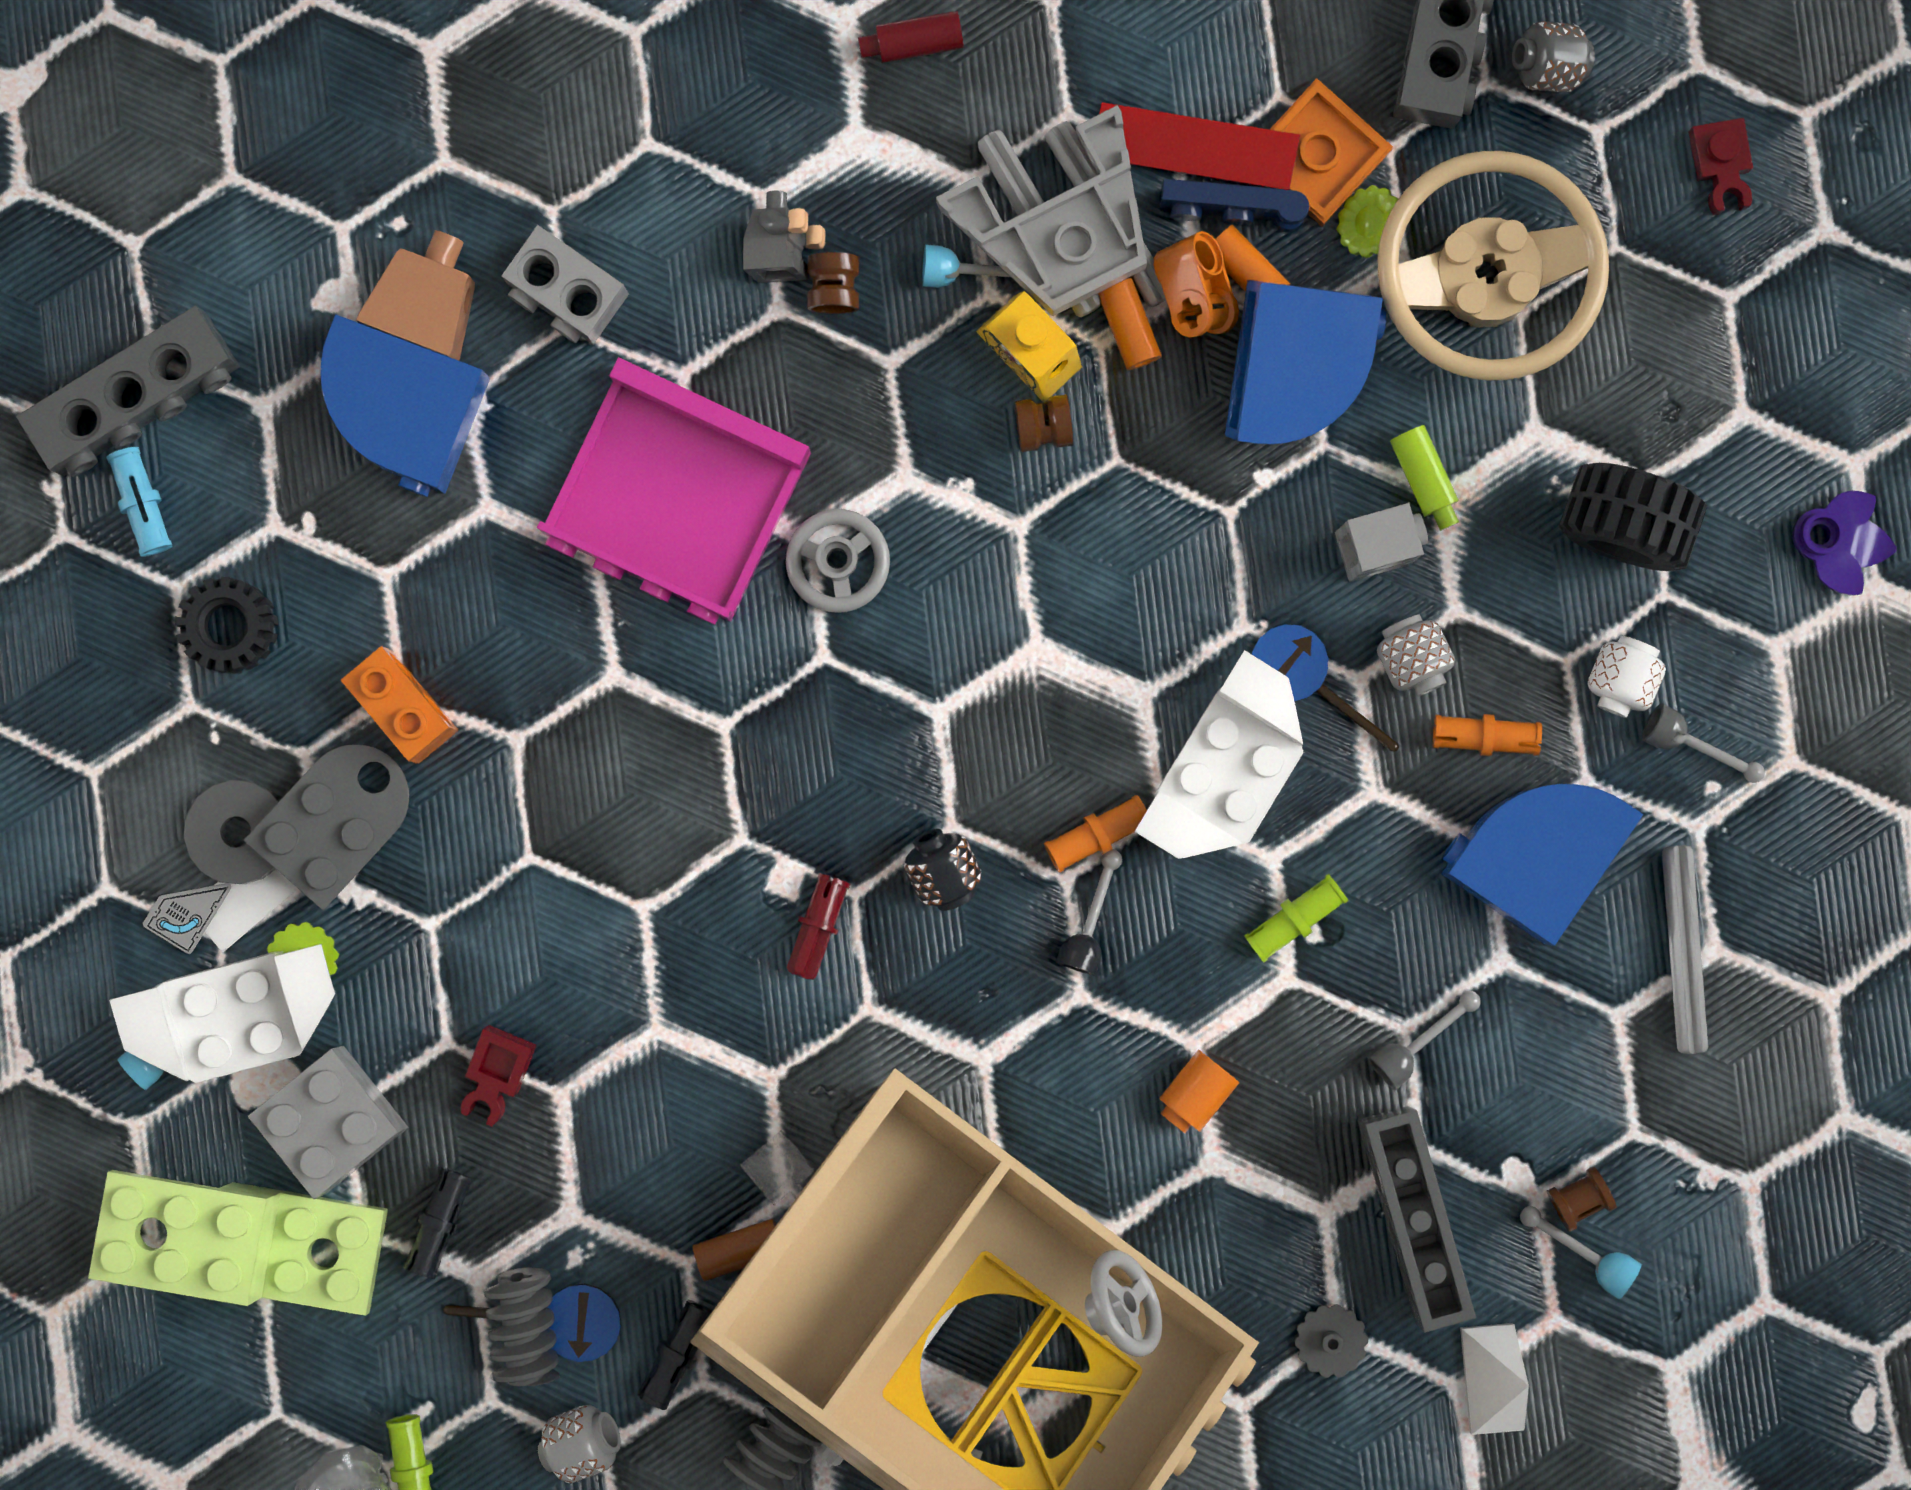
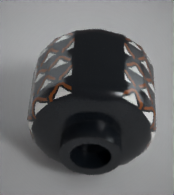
(942, 869)

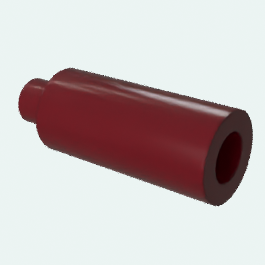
(914, 37)

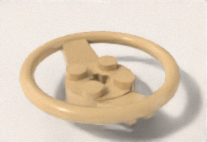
(1522, 258)

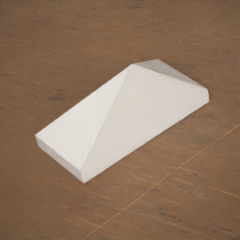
(1494, 1379)

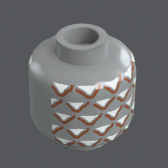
(1416, 655)
(579, 1443)

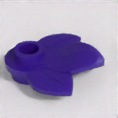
(1849, 541)

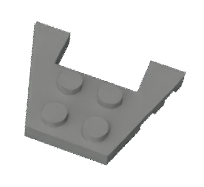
(1071, 241)

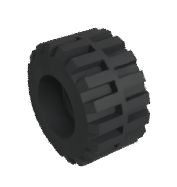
(1633, 516)

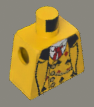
(1032, 345)

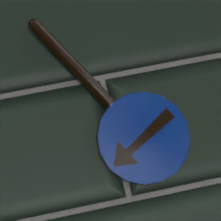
(1304, 661)
(584, 1321)

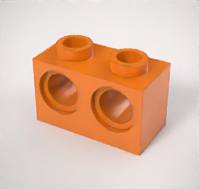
(399, 705)

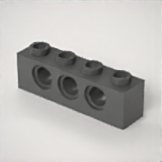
(1421, 93)
(54, 420)
(1416, 1219)

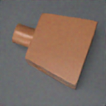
(423, 298)

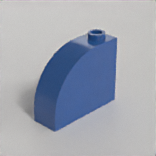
(1299, 360)
(400, 403)
(1541, 854)

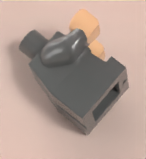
(776, 241)

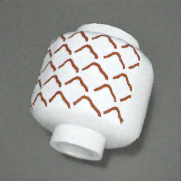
(1626, 676)

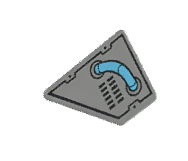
(185, 915)

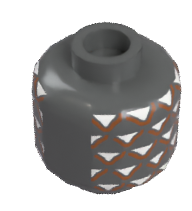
(1553, 56)

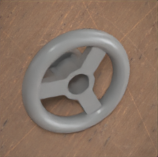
(868, 535)
(1117, 1307)

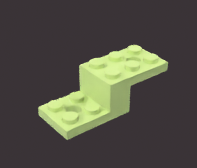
(237, 1243)

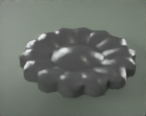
(1331, 1340)

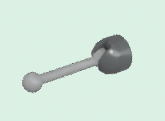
(1669, 729)
(1396, 1062)

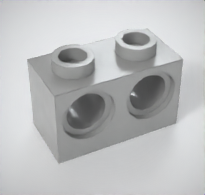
(571, 277)
(1381, 541)

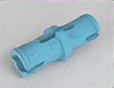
(128, 468)

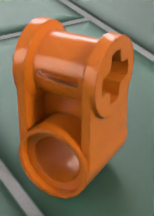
(1193, 282)

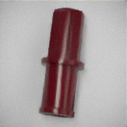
(817, 926)

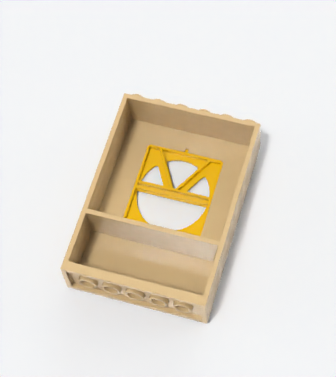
(899, 1232)

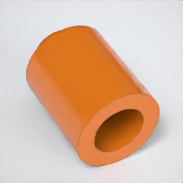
(1197, 1093)

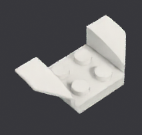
(1228, 765)
(228, 1015)

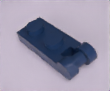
(1234, 203)

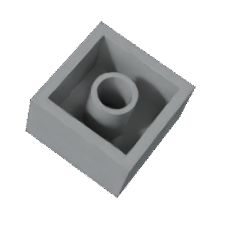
(328, 1121)

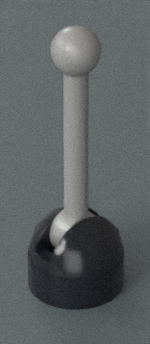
(1082, 950)

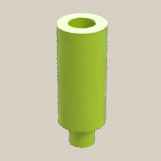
(1426, 475)

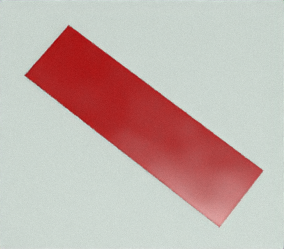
(1208, 147)

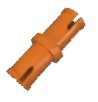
(1487, 735)
(1096, 834)

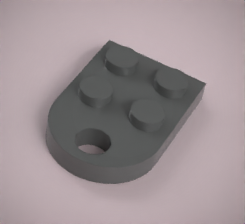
(330, 824)

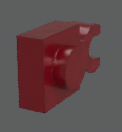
(1722, 154)
(499, 1068)

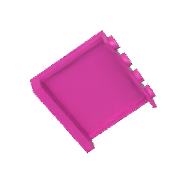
(675, 492)

